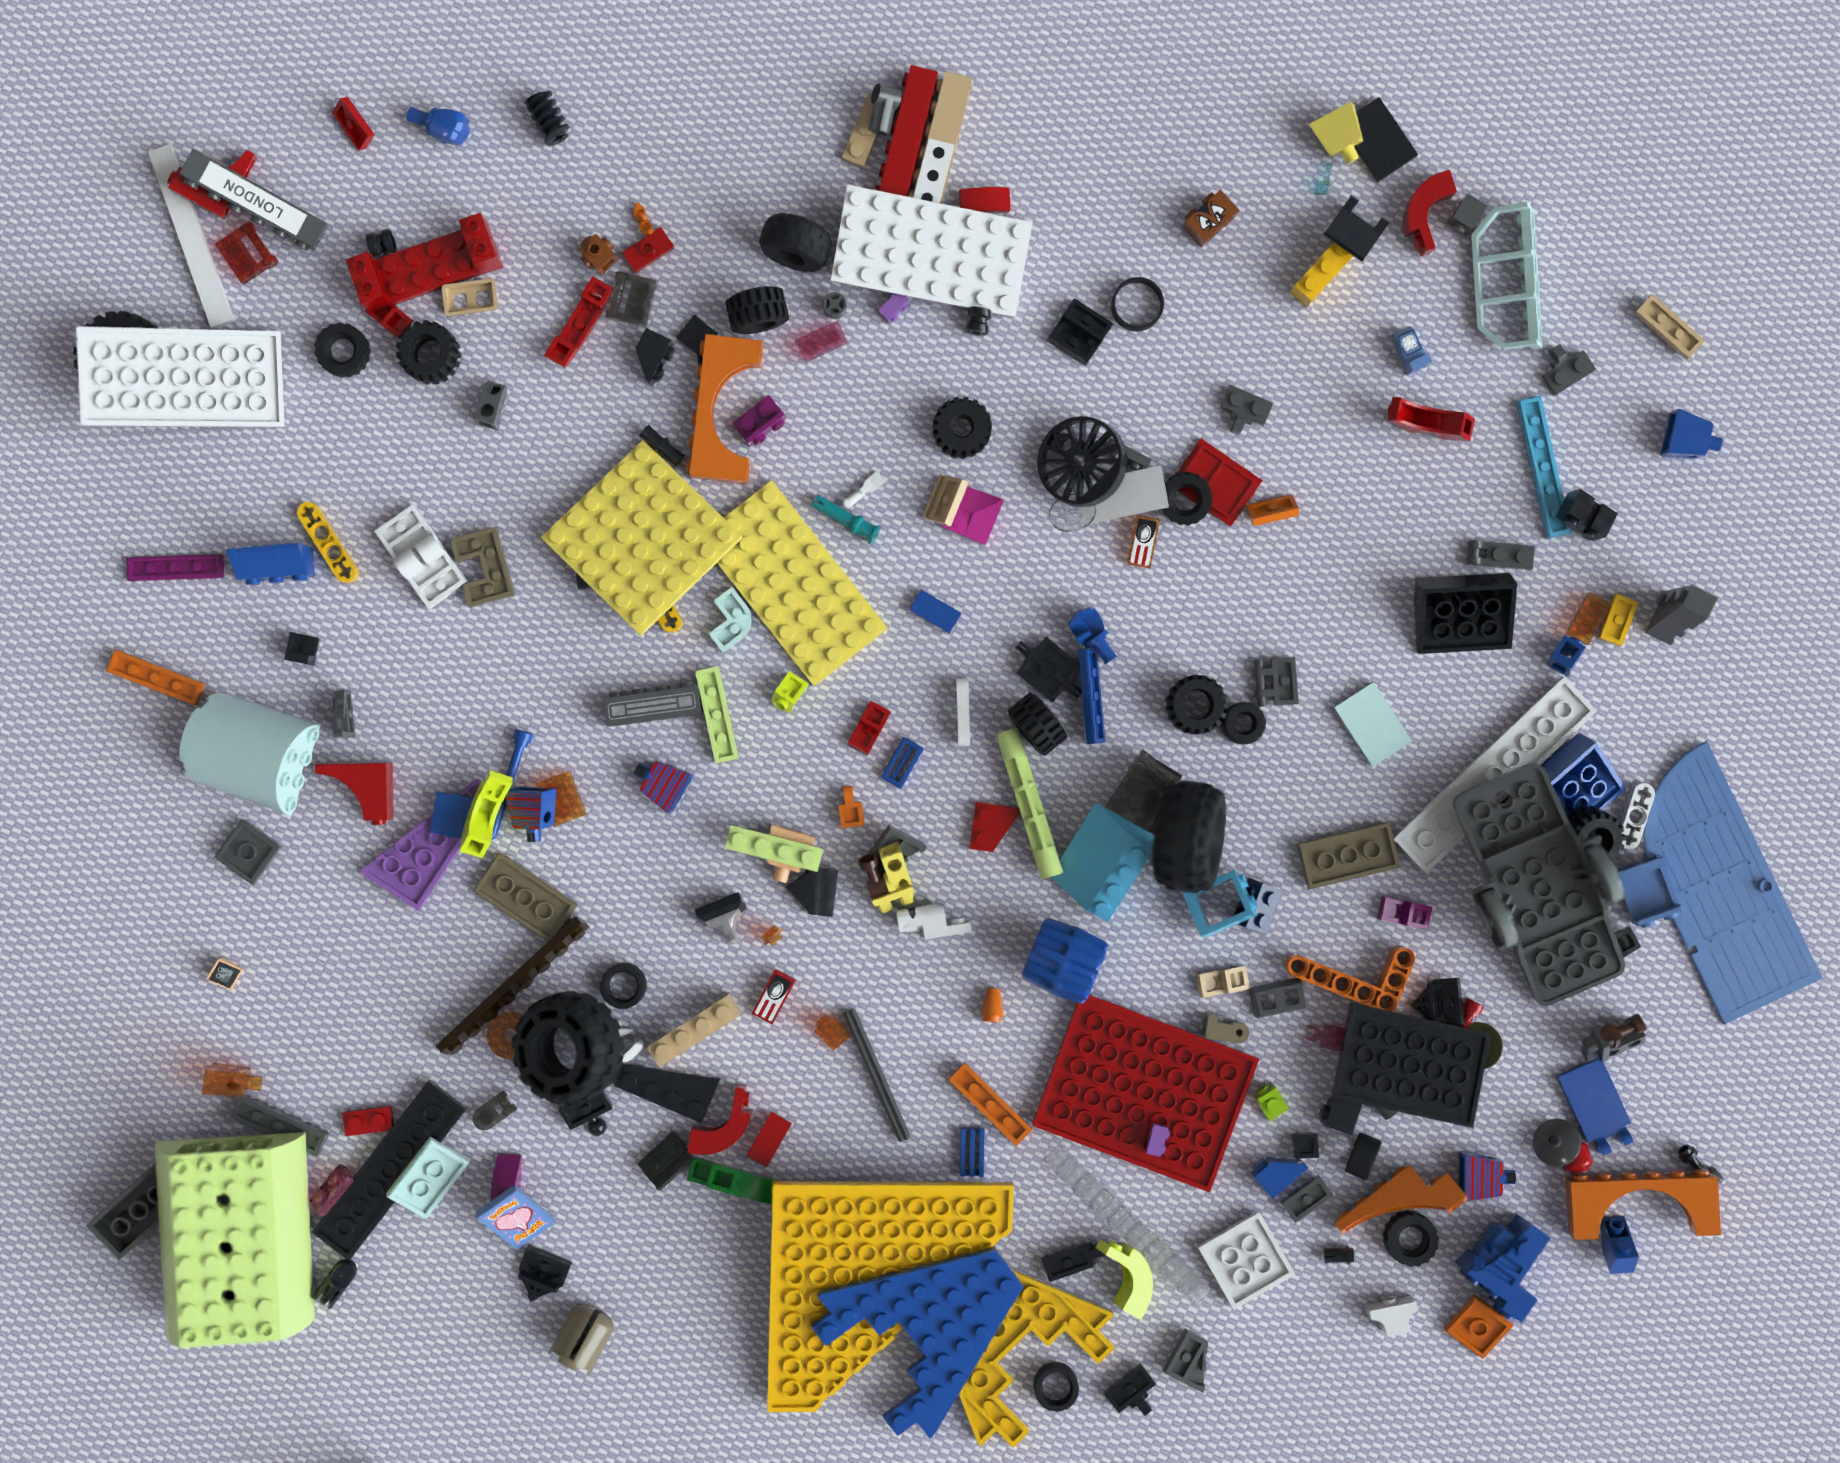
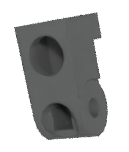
(490, 405)

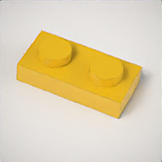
(1617, 620)

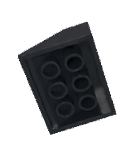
(1464, 613)

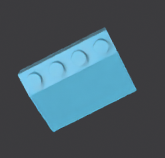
(1103, 861)

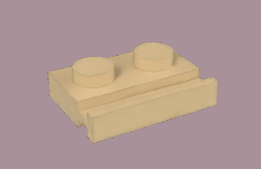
(945, 500)

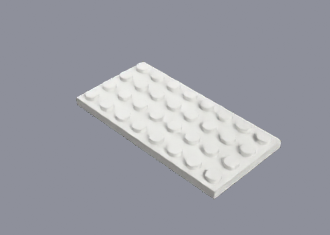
(930, 251)
(180, 377)

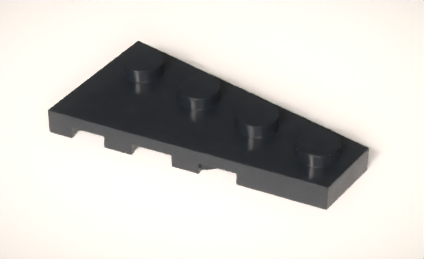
(673, 1090)

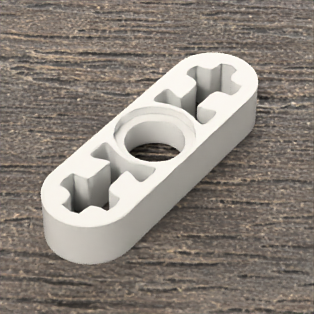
(963, 719)
(1625, 820)

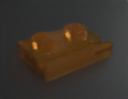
(568, 800)

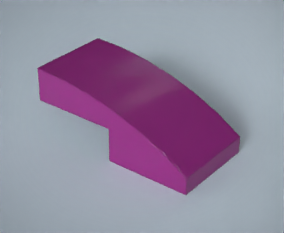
(1404, 912)

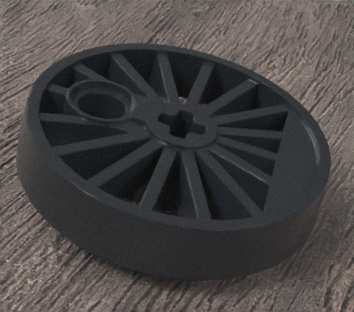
(1104, 486)

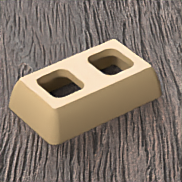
(471, 289)

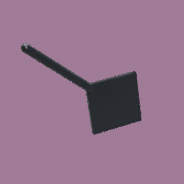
(693, 334)

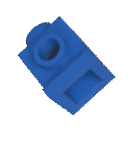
(1562, 663)

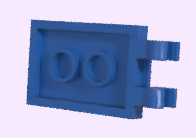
(1595, 1104)

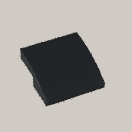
(1079, 332)

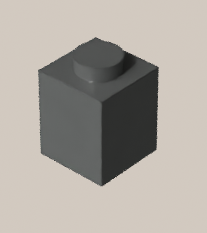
(1466, 215)

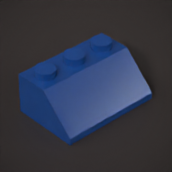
(272, 563)

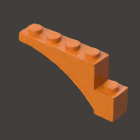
(1403, 1192)

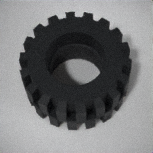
(757, 310)
(415, 338)
(1216, 699)
(1037, 723)
(1607, 826)

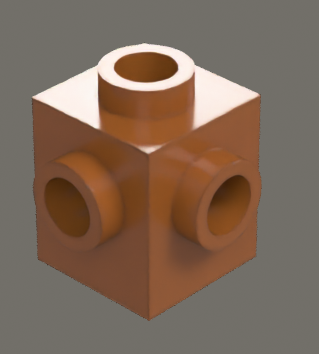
(597, 253)

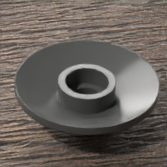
(1567, 1143)

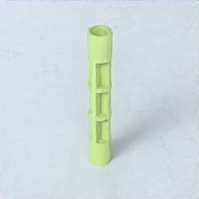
(1029, 803)

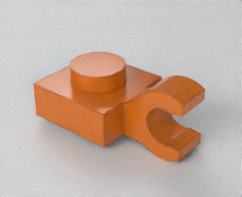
(851, 812)

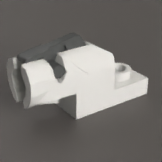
(929, 918)

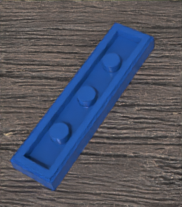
(1091, 696)

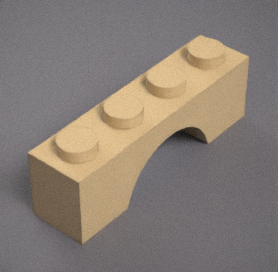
(694, 1030)

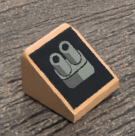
(225, 973)

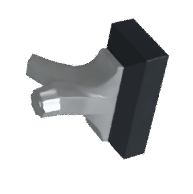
(723, 915)

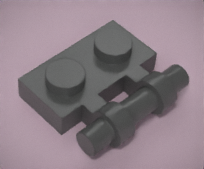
(1283, 678)

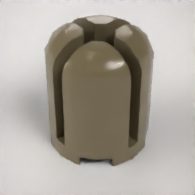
(593, 1343)

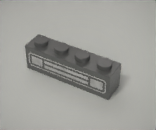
(652, 706)

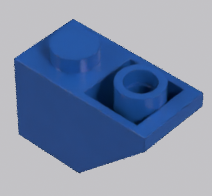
(1618, 1245)

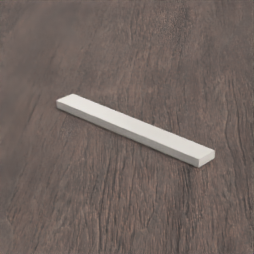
(192, 242)

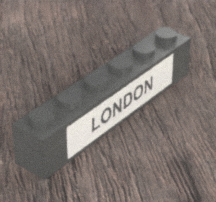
(252, 199)

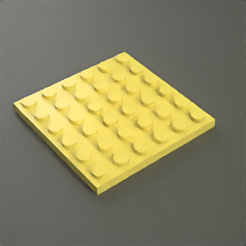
(641, 537)

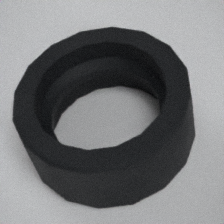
(605, 985)
(1056, 1405)

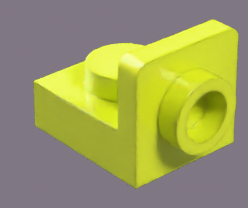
(789, 692)

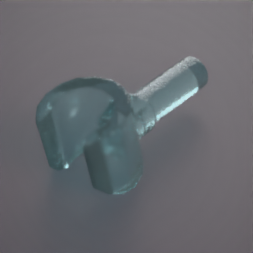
(1322, 187)

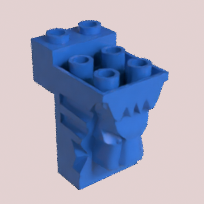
(1501, 1263)

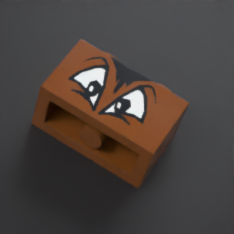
(1210, 218)

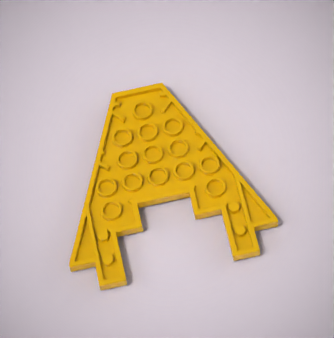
(1048, 1314)

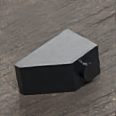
(1340, 1114)

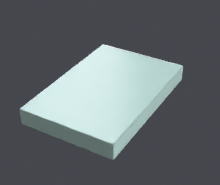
(1372, 724)
(427, 1178)

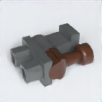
(1614, 1039)

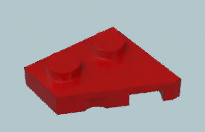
(990, 825)

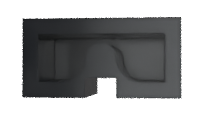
(1586, 516)

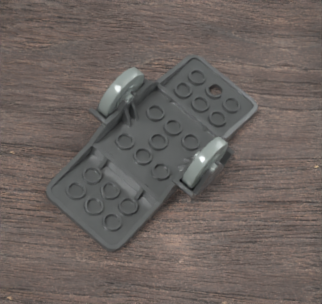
(1542, 886)

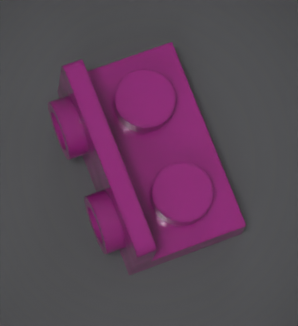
(760, 421)

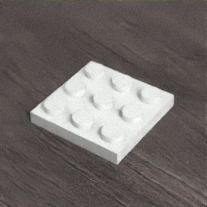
(1246, 1260)

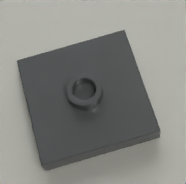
(248, 851)

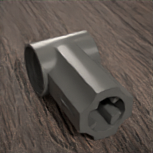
(885, 102)

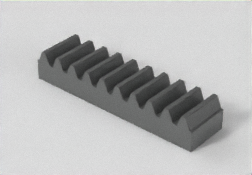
(274, 1121)

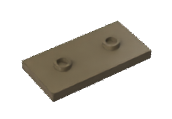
(1348, 855)
(525, 897)

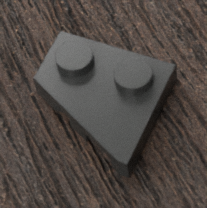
(1188, 1360)

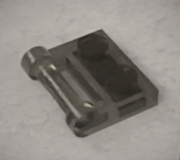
(638, 302)

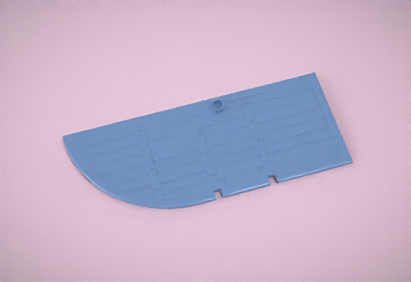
(1729, 899)

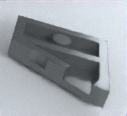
(343, 715)
(891, 835)

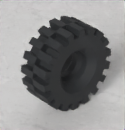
(957, 445)

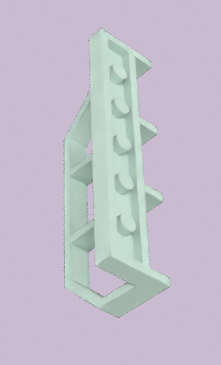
(1528, 266)

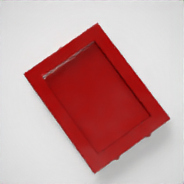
(1228, 480)

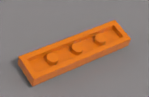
(156, 677)
(990, 1103)

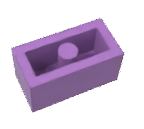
(893, 307)
(1156, 1139)

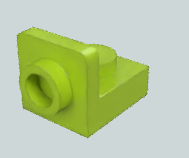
(1270, 1101)

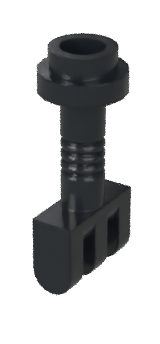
(1688, 1154)

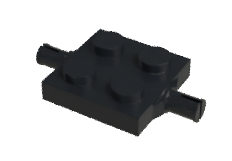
(1049, 669)

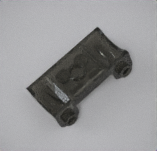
(1142, 789)

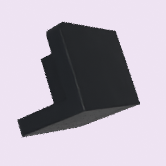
(302, 648)

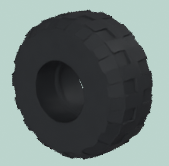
(795, 242)

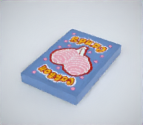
(515, 1217)

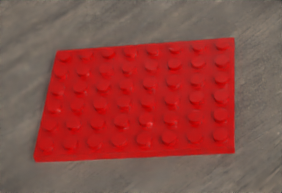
(1134, 1070)

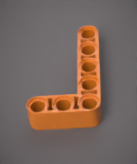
(1352, 984)

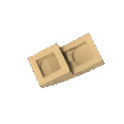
(1222, 981)

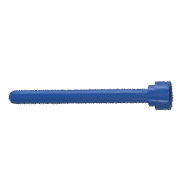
(521, 740)

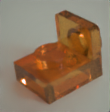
(831, 1031)

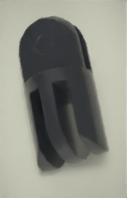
(337, 1279)

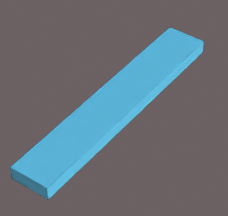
(1542, 464)

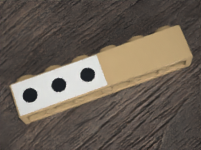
(942, 137)

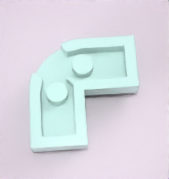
(737, 622)

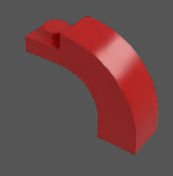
(1433, 190)
(716, 1139)

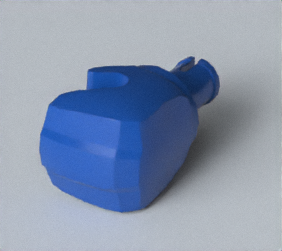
(442, 124)
(1090, 632)

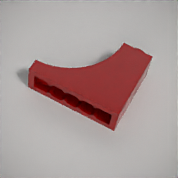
(199, 198)
(371, 785)

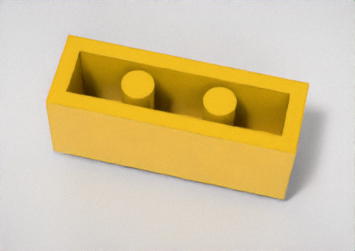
(1320, 274)

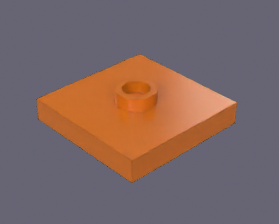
(1478, 1326)

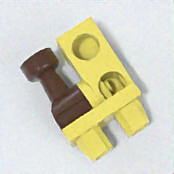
(889, 885)

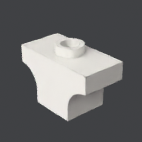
(1393, 1314)

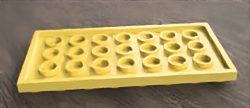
(797, 586)

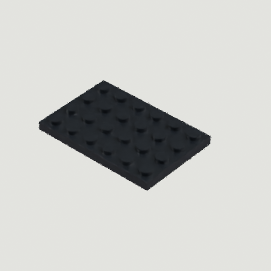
(1411, 1065)

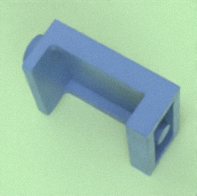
(1648, 891)

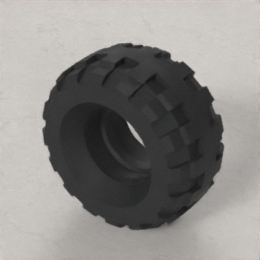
(1189, 836)
(595, 1043)

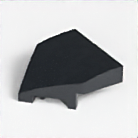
(815, 891)
(1442, 1001)
(542, 1272)

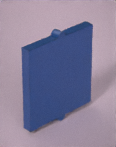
(450, 814)

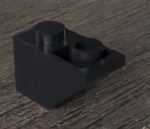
(652, 353)

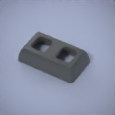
(1277, 990)

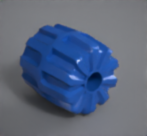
(1065, 960)

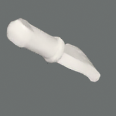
(870, 485)

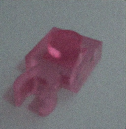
(1330, 1036)

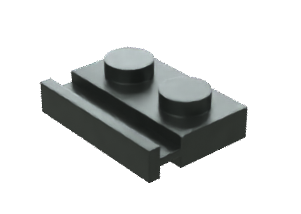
(666, 1161)

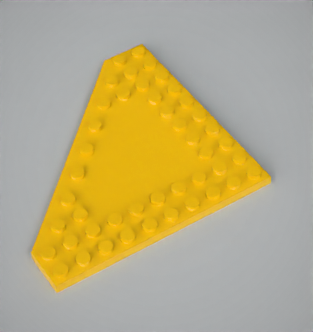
(850, 1233)

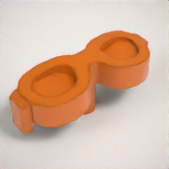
(641, 216)

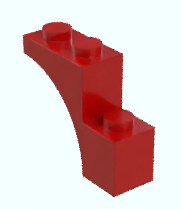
(1424, 419)

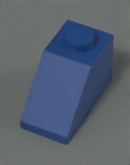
(1277, 1173)

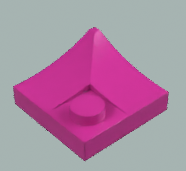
(976, 515)

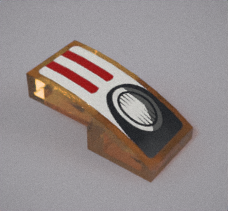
(1143, 541)

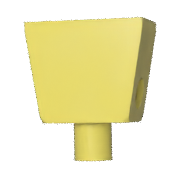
(1339, 132)

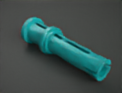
(855, 523)

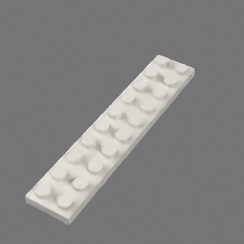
(1526, 741)

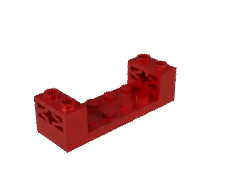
(425, 266)

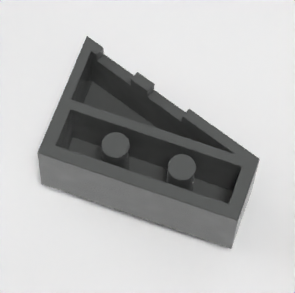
(1680, 610)

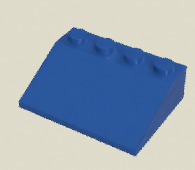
(1583, 775)

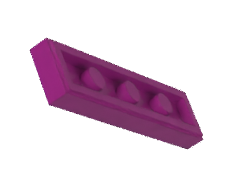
(175, 567)

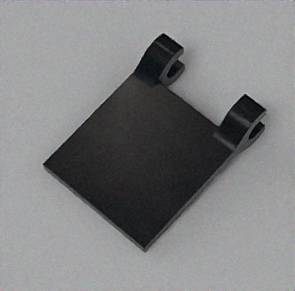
(1353, 232)

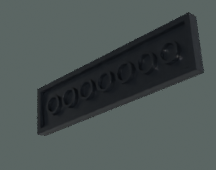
(365, 1200)

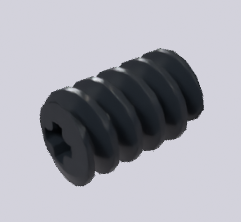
(547, 118)

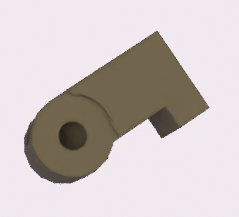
(1231, 1031)

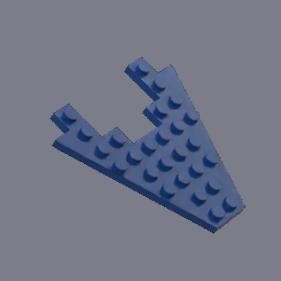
(948, 1312)

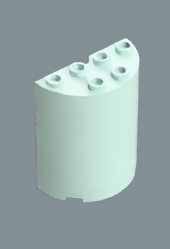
(248, 751)

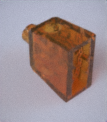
(219, 1080)

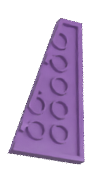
(416, 861)

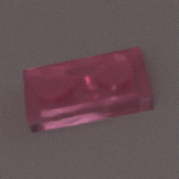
(821, 341)
(331, 1190)

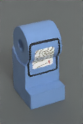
(1410, 350)

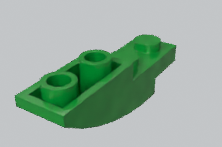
(731, 1180)

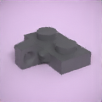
(1566, 369)
(1245, 408)

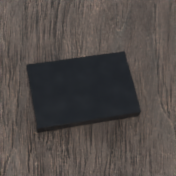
(1384, 142)

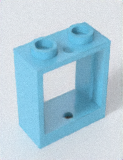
(1200, 917)

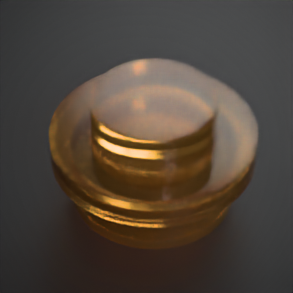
(772, 935)

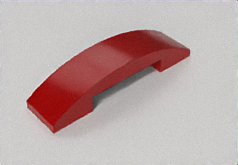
(580, 323)

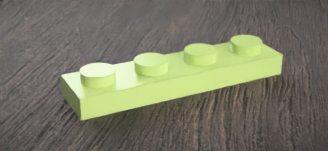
(717, 714)
(774, 848)

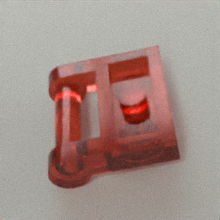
(239, 256)

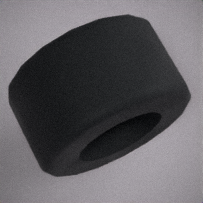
(1258, 723)
(1363, 1156)

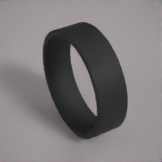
(1154, 286)

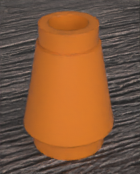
(992, 1006)

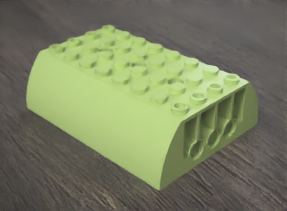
(262, 1222)

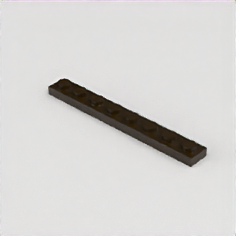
(512, 986)

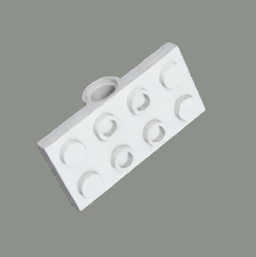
(421, 556)

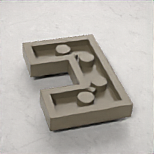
(488, 547)

